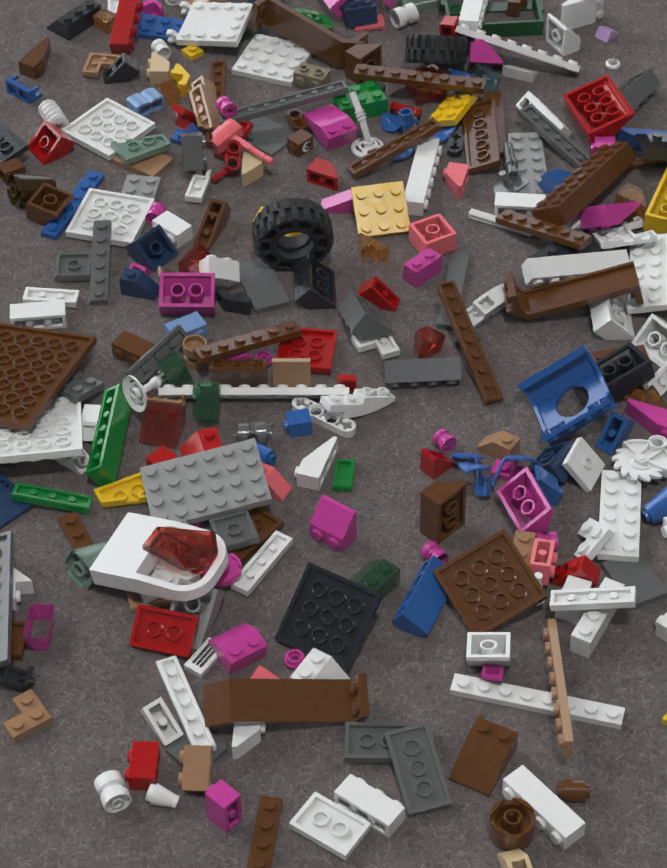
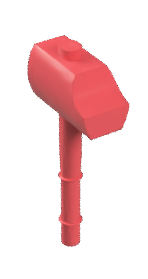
(232, 130)

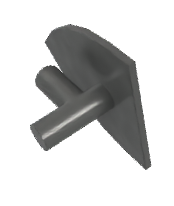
(504, 184)

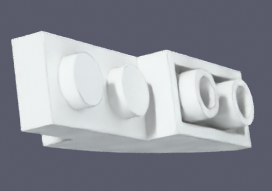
(487, 305)
(360, 403)

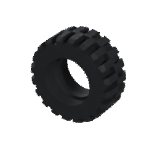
(436, 49)

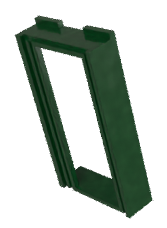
(506, 28)

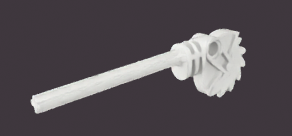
(642, 458)

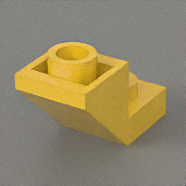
(182, 79)

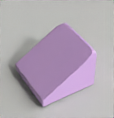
(605, 33)

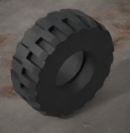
(288, 217)

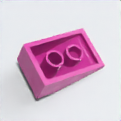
(331, 127)
(606, 215)

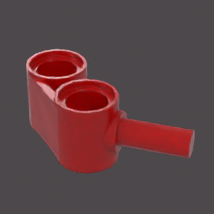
(230, 157)

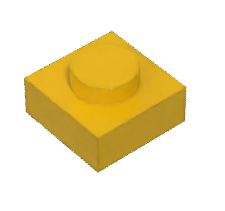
(192, 52)

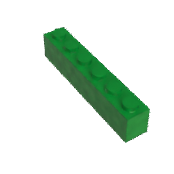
(109, 437)

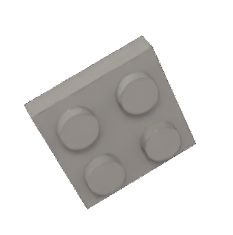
(142, 186)

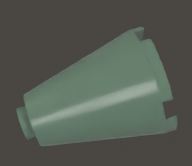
(80, 561)

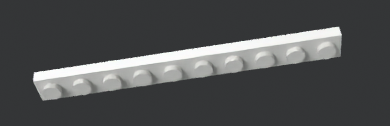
(261, 391)

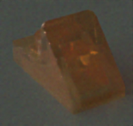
(169, 91)
(372, 247)
(649, 396)

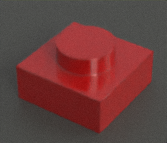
(348, 380)

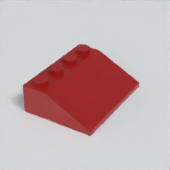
(598, 108)

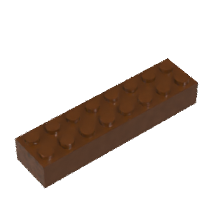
(585, 183)

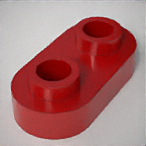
(396, 107)

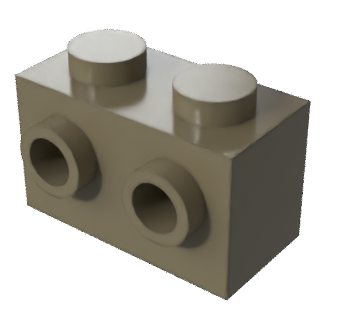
(311, 76)

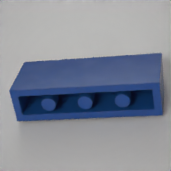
(422, 601)

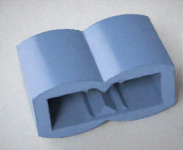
(146, 102)

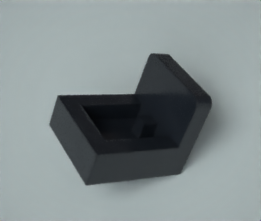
(17, 678)

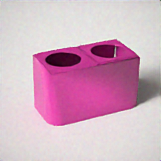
(39, 612)

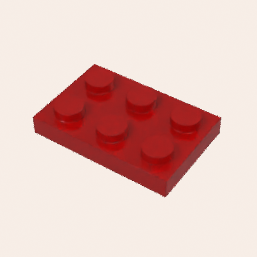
(164, 631)

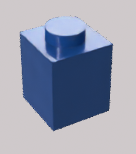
(298, 423)

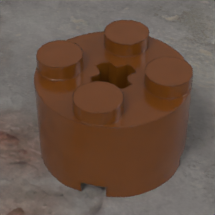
(512, 824)

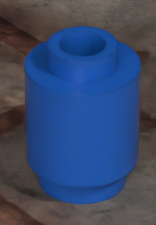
(266, 454)

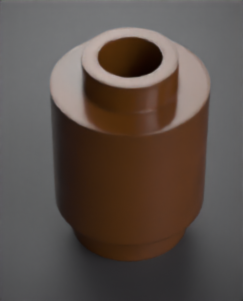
(573, 790)

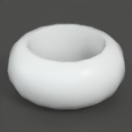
(612, 67)

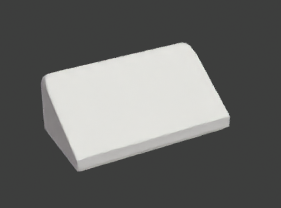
(519, 73)

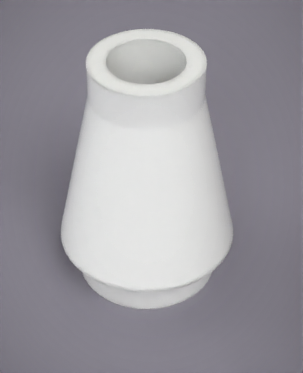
(161, 796)

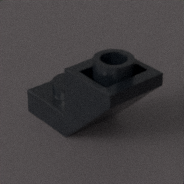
(235, 303)

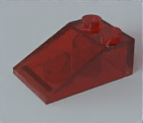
(183, 548)

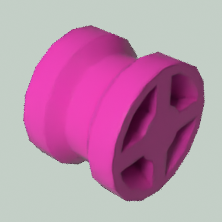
(444, 440)

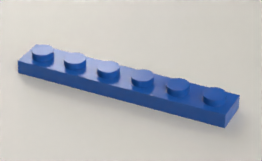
(56, 227)

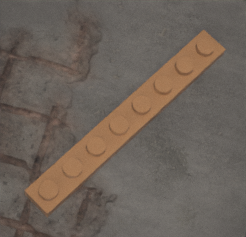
(558, 691)

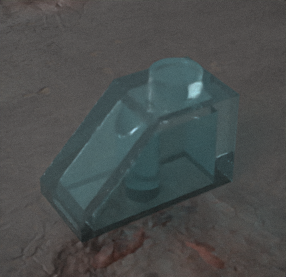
(487, 72)

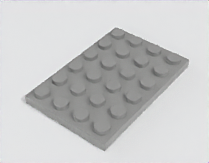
(207, 483)

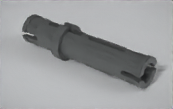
(510, 163)

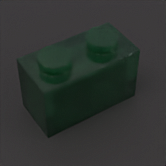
(207, 402)

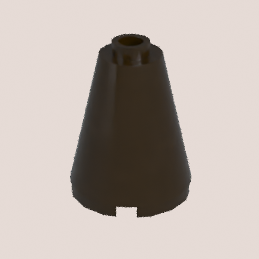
(24, 186)

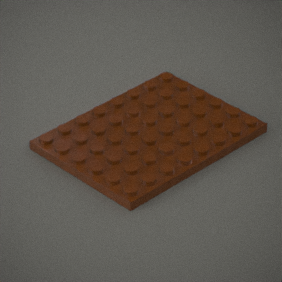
(35, 369)

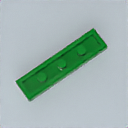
(52, 498)

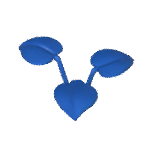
(405, 120)
(483, 482)

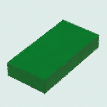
(343, 475)

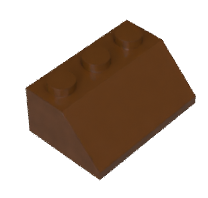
(239, 372)
(442, 509)

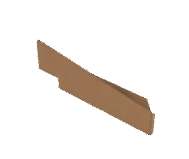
(203, 101)

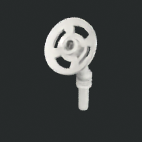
(367, 140)
(133, 396)

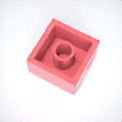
(433, 233)

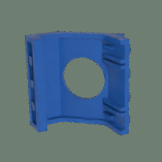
(551, 383)

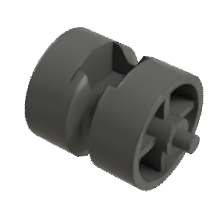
(256, 431)

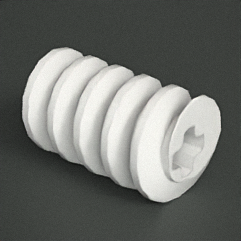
(52, 113)

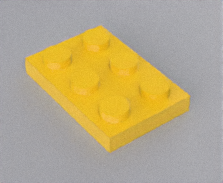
(454, 108)

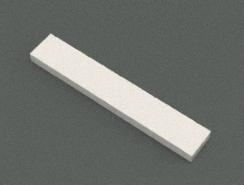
(184, 702)

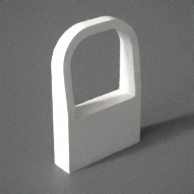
(127, 565)

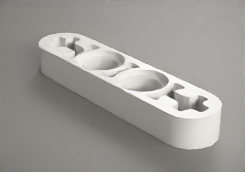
(325, 415)

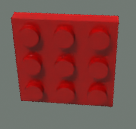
(313, 344)

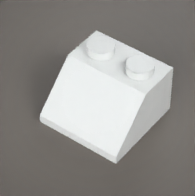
(561, 36)
(488, 648)
(319, 666)

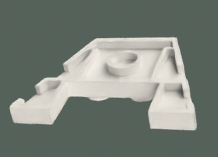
(623, 235)

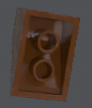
(484, 756)

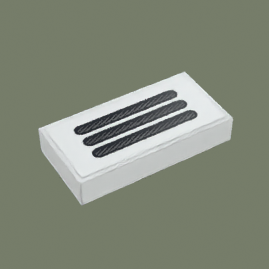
(201, 660)

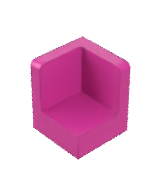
(152, 7)

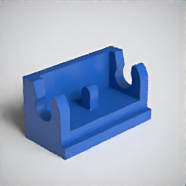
(22, 91)

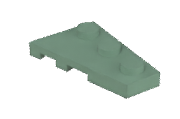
(134, 151)

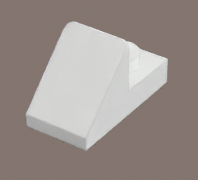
(21, 585)

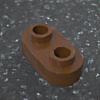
(296, 120)

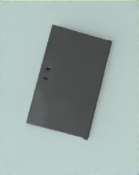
(268, 135)

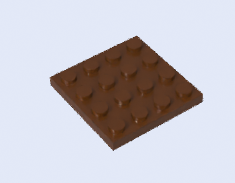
(490, 584)

